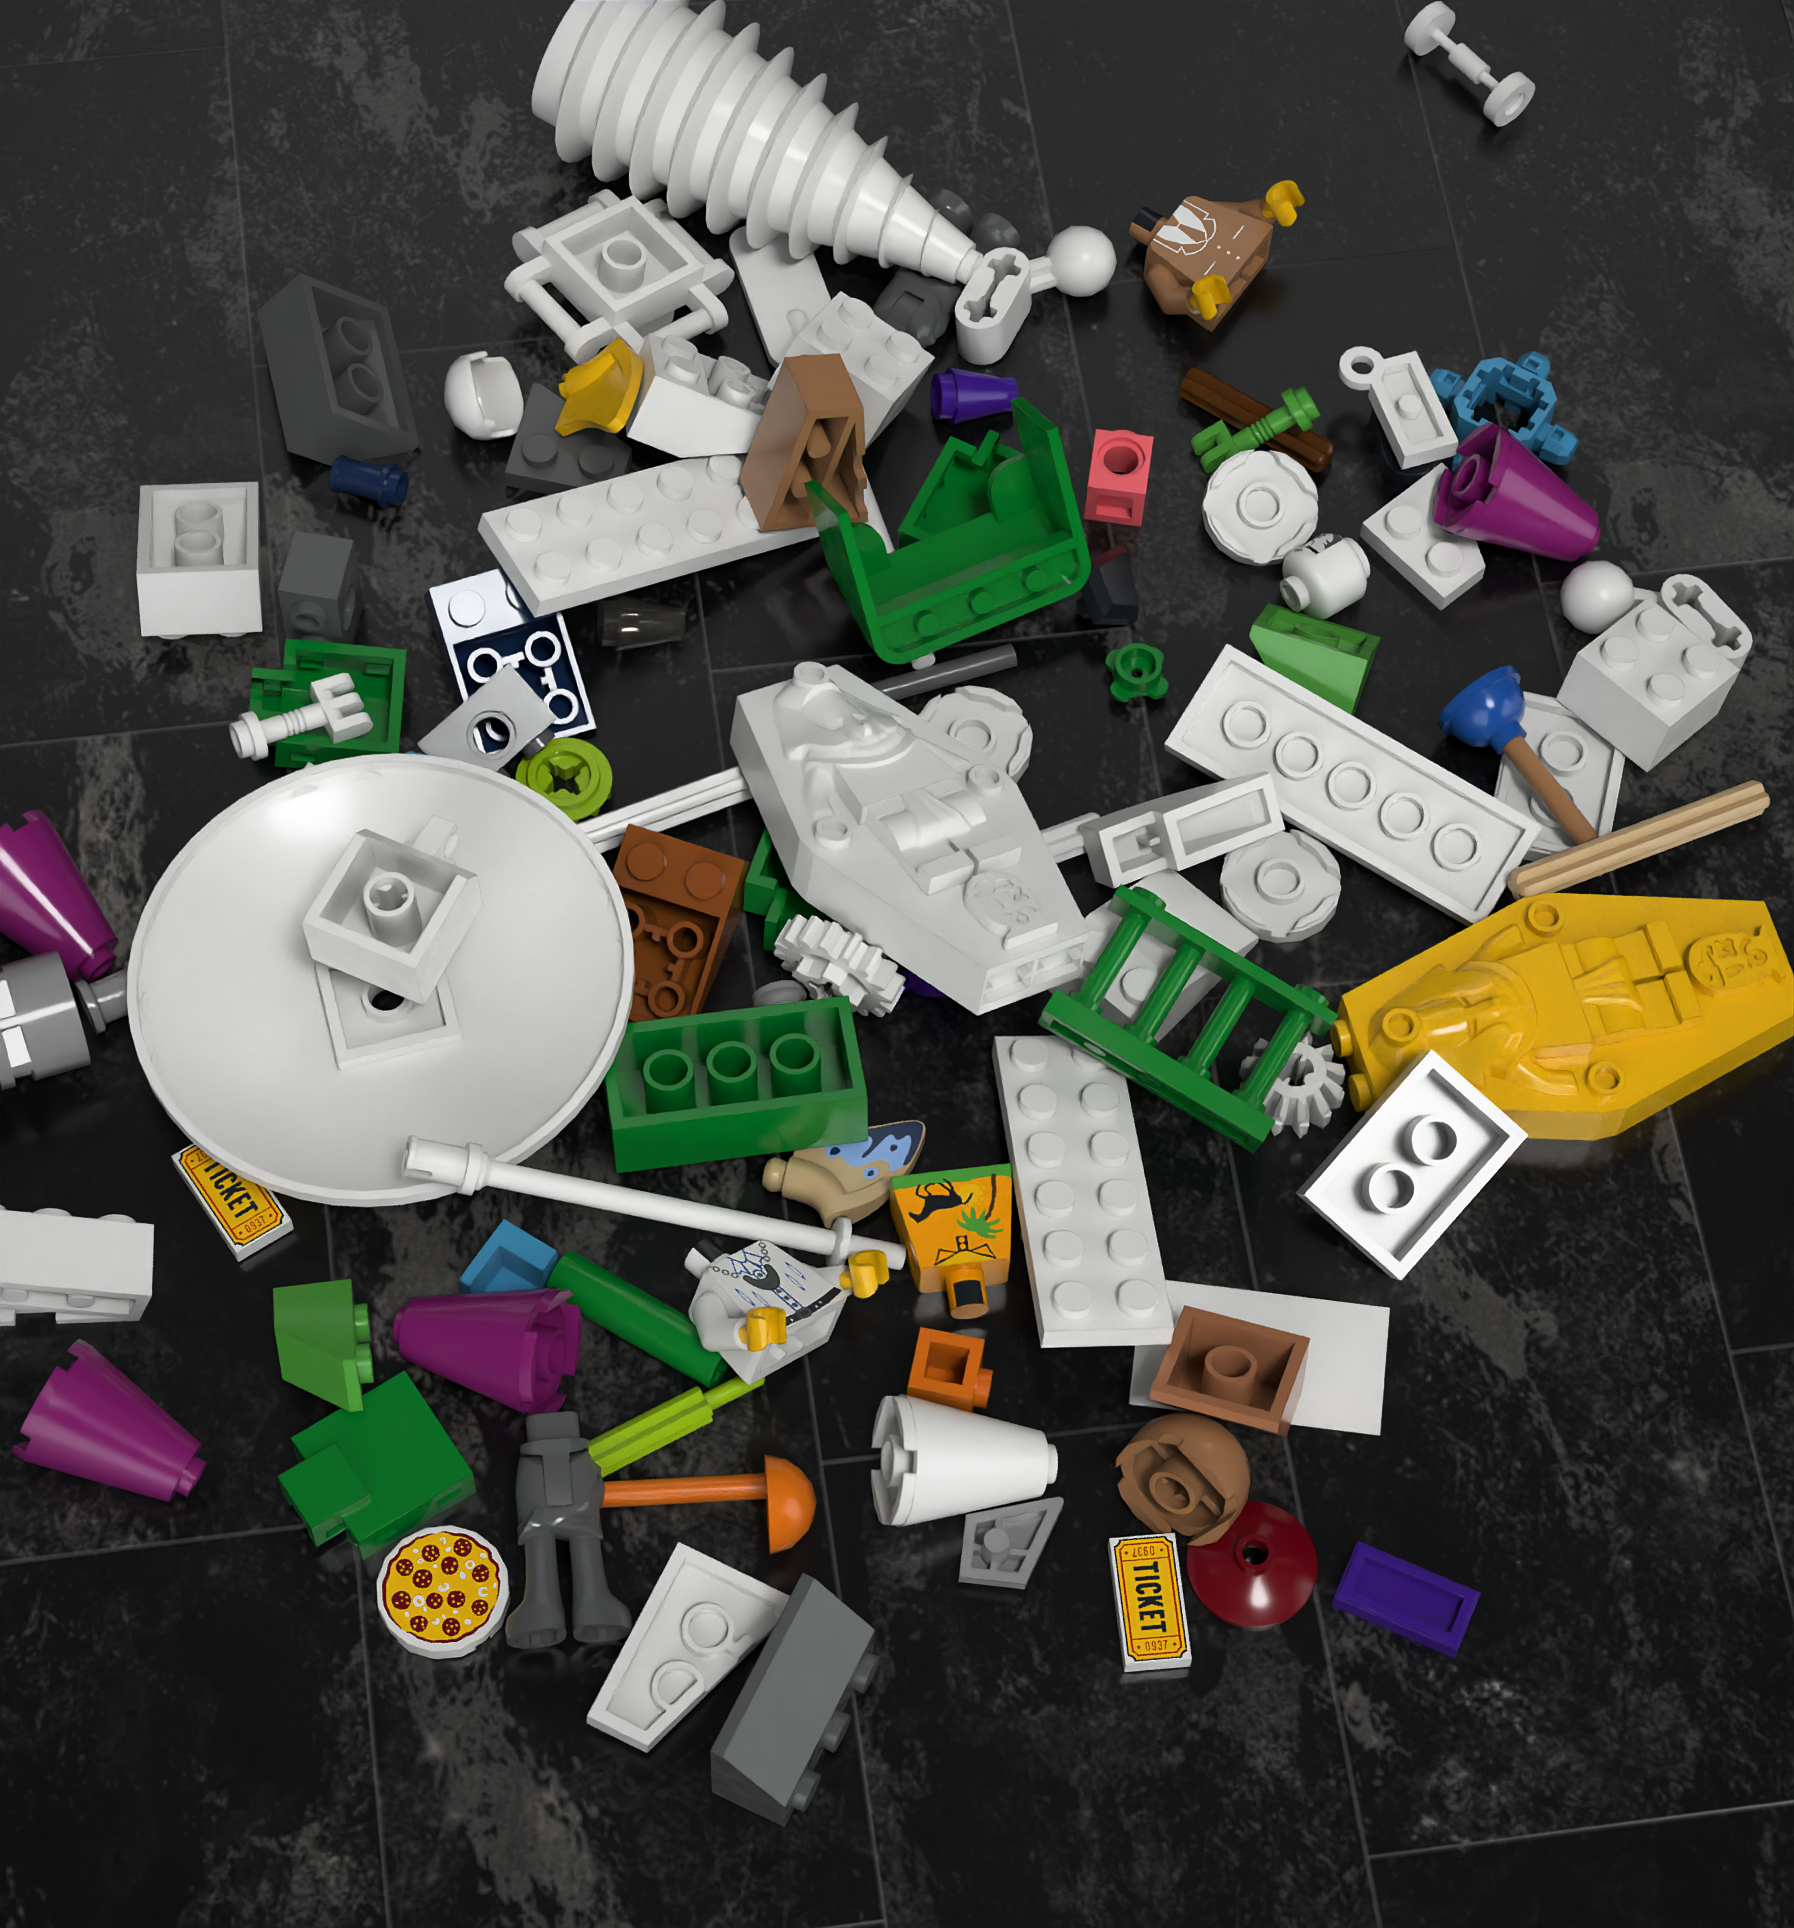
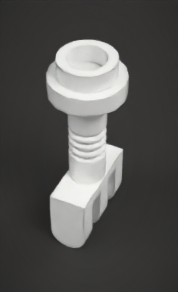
(331, 708)

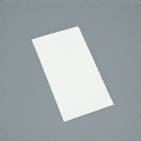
(1343, 1361)

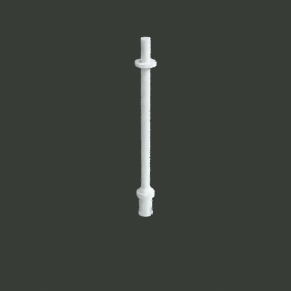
(473, 1169)

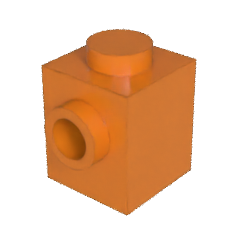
(949, 1370)

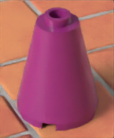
(1513, 500)
(48, 901)
(496, 1343)
(108, 1431)

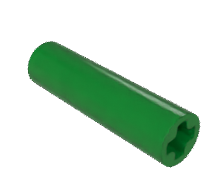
(637, 1318)

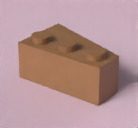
(807, 434)

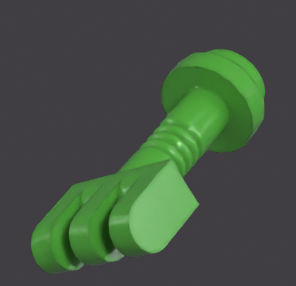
(1219, 443)

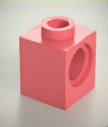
(1112, 495)

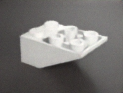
(695, 402)

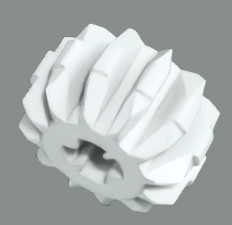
(1303, 1103)

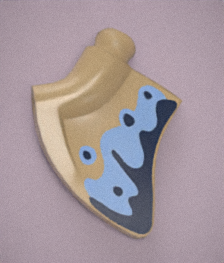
(848, 1177)

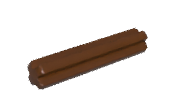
(1243, 410)

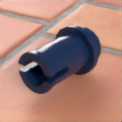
(367, 480)

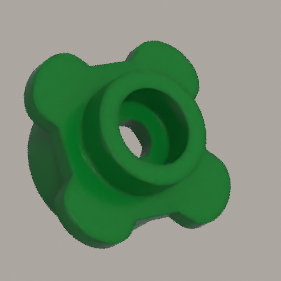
(1141, 659)

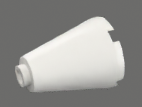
(952, 1461)

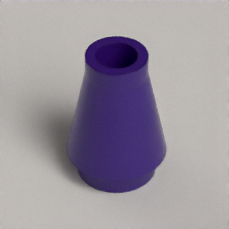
(970, 395)

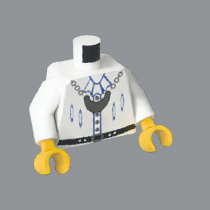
(769, 1307)

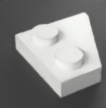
(1420, 550)

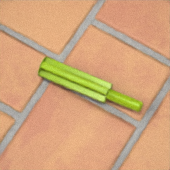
(663, 1424)

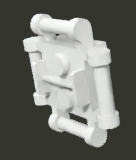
(622, 271)

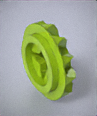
(566, 759)

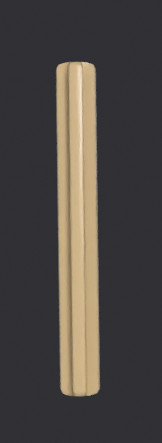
(1639, 841)

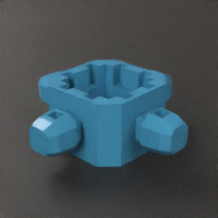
(1522, 388)

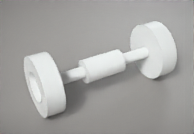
(1431, 30)

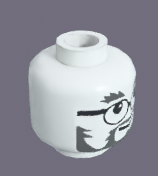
(1324, 575)

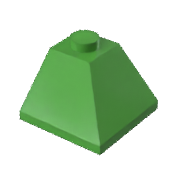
(1316, 654)

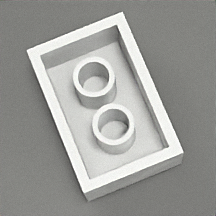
(1412, 1164)

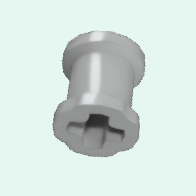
(104, 998)

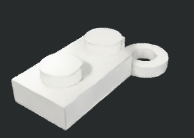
(1403, 405)

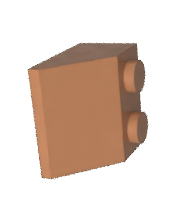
(1232, 1371)

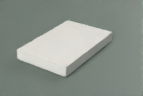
(1578, 760)

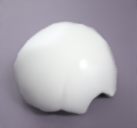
(483, 396)

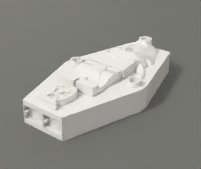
(907, 838)

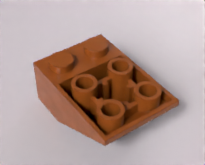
(680, 916)

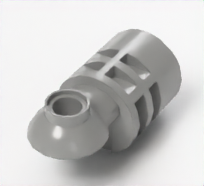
(38, 1020)

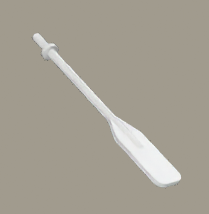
(783, 300)

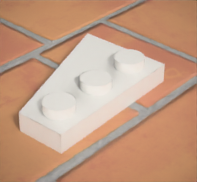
(683, 1645)

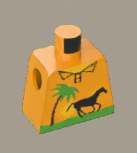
(956, 1232)

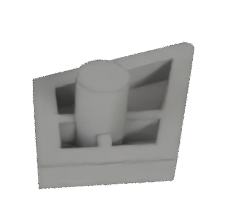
(1007, 1542)

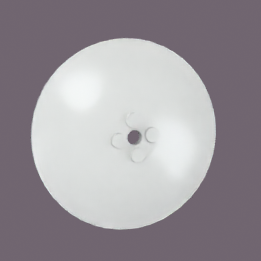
(286, 1058)

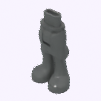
(925, 304)
(561, 1499)

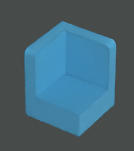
(509, 1262)

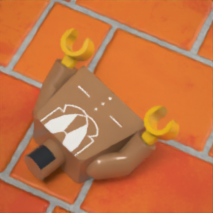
(1210, 250)

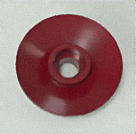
(1252, 1593)

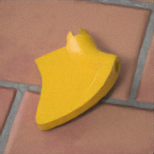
(601, 390)

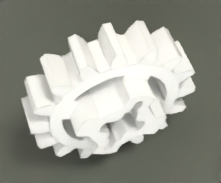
(839, 963)

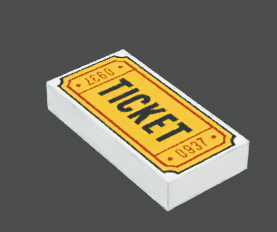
(239, 1209)
(1149, 1602)

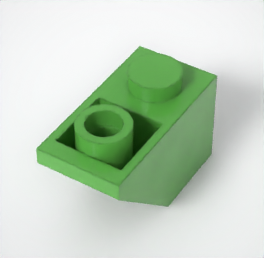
(321, 1339)

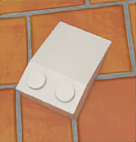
(199, 559)
(1152, 956)

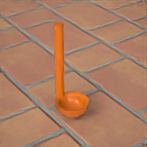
(783, 1485)

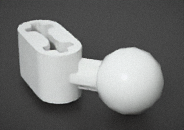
(1002, 287)
(1602, 594)

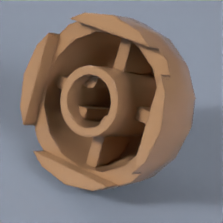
(1185, 1476)

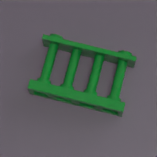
(1133, 1048)

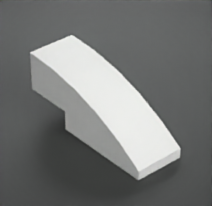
(1181, 829)

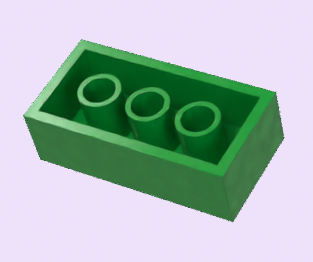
(736, 1085)

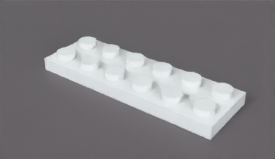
(629, 532)
(1355, 787)
(1080, 1196)

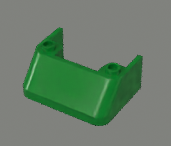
(970, 574)

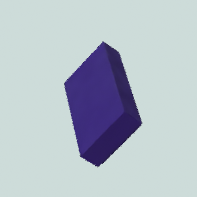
(1405, 1599)

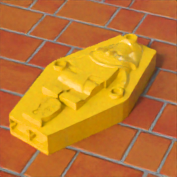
(1579, 1008)

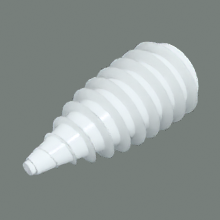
(726, 129)

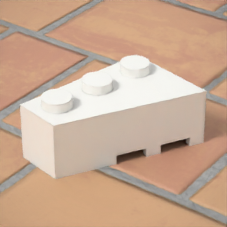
(74, 1266)

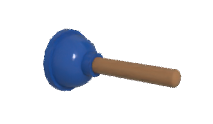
(1491, 715)

